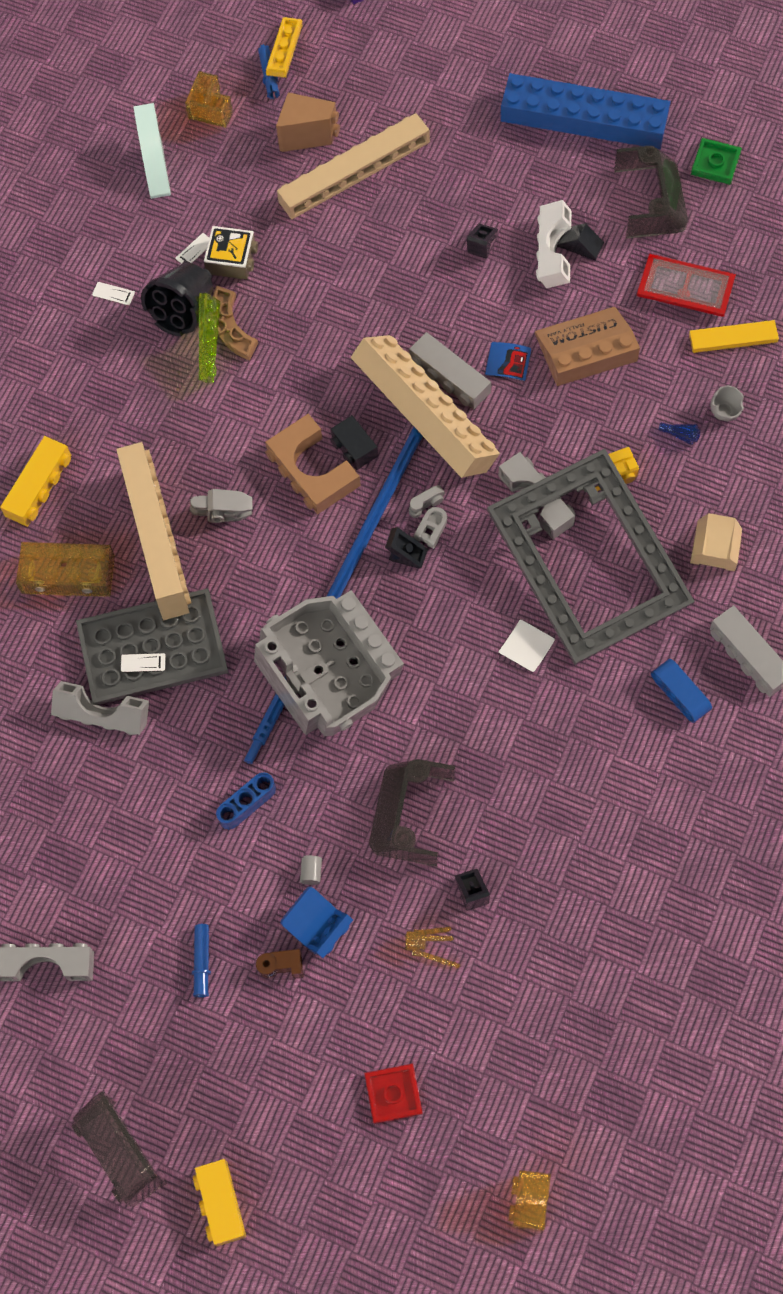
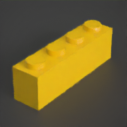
(36, 481)

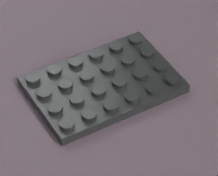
(188, 641)

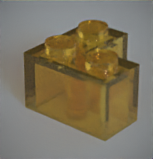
(207, 103)
(530, 1201)

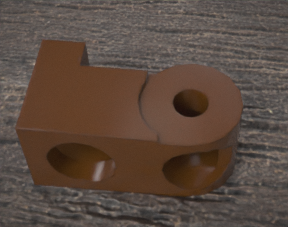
(280, 962)

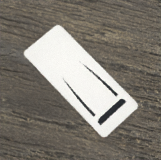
(194, 250)
(113, 293)
(142, 662)

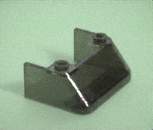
(666, 213)
(387, 836)
(116, 1150)

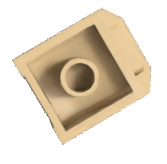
(717, 542)

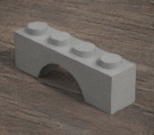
(520, 473)
(72, 703)
(74, 961)

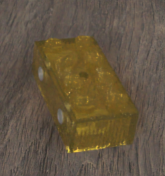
(85, 574)

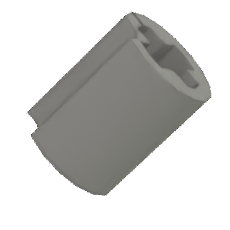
(311, 870)

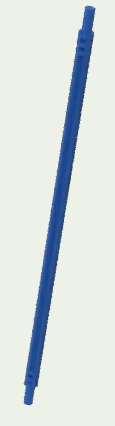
(345, 572)

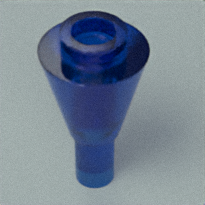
(686, 432)

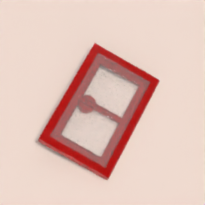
(686, 285)

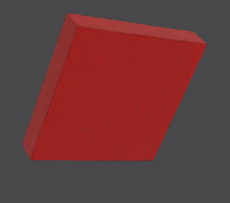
(393, 1093)

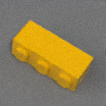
(219, 1203)

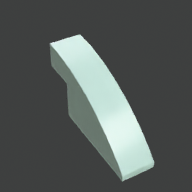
(152, 150)

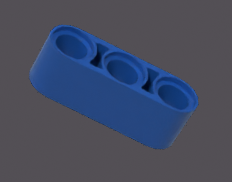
(681, 690)
(251, 790)

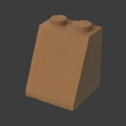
(306, 123)

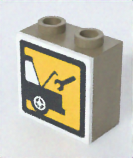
(230, 252)

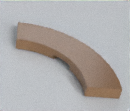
(228, 331)

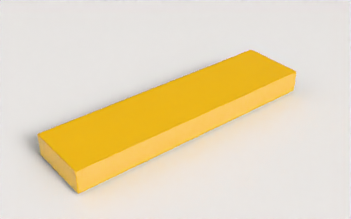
(284, 47)
(733, 336)

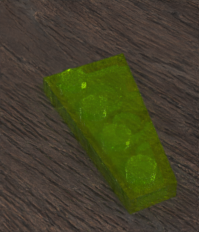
(208, 332)

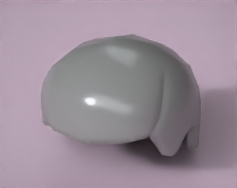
(727, 403)

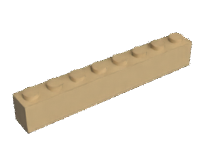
(353, 166)

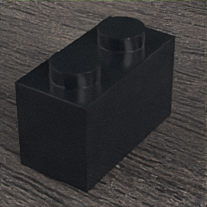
(353, 442)

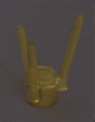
(417, 940)

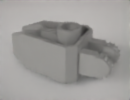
(222, 505)

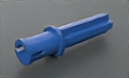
(269, 81)
(201, 961)

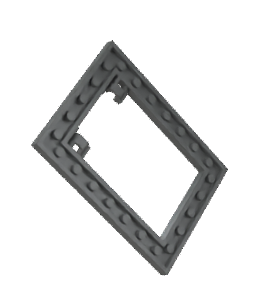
(586, 475)

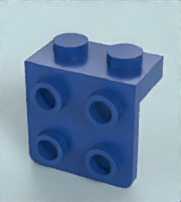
(316, 922)

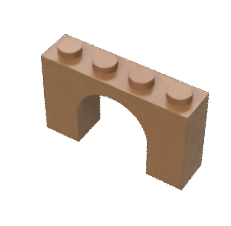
(318, 491)

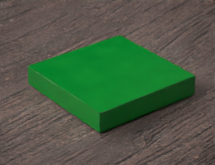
(716, 161)

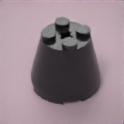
(174, 298)

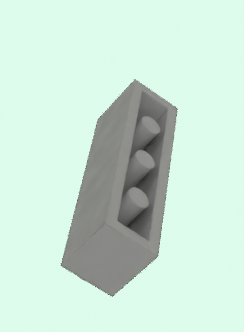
(450, 371)
(749, 649)

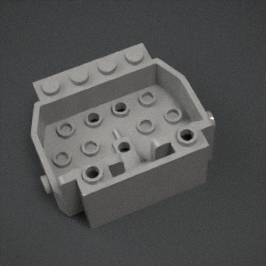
(306, 641)

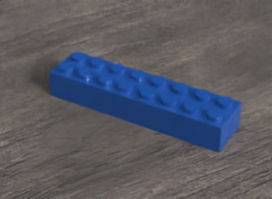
(584, 111)

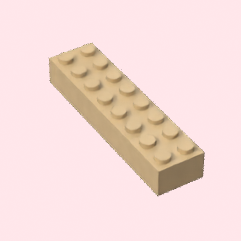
(425, 405)
(154, 531)

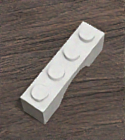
(553, 223)

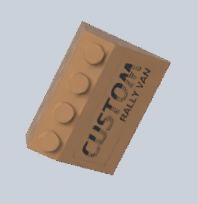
(588, 345)

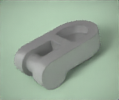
(432, 496)
(435, 520)

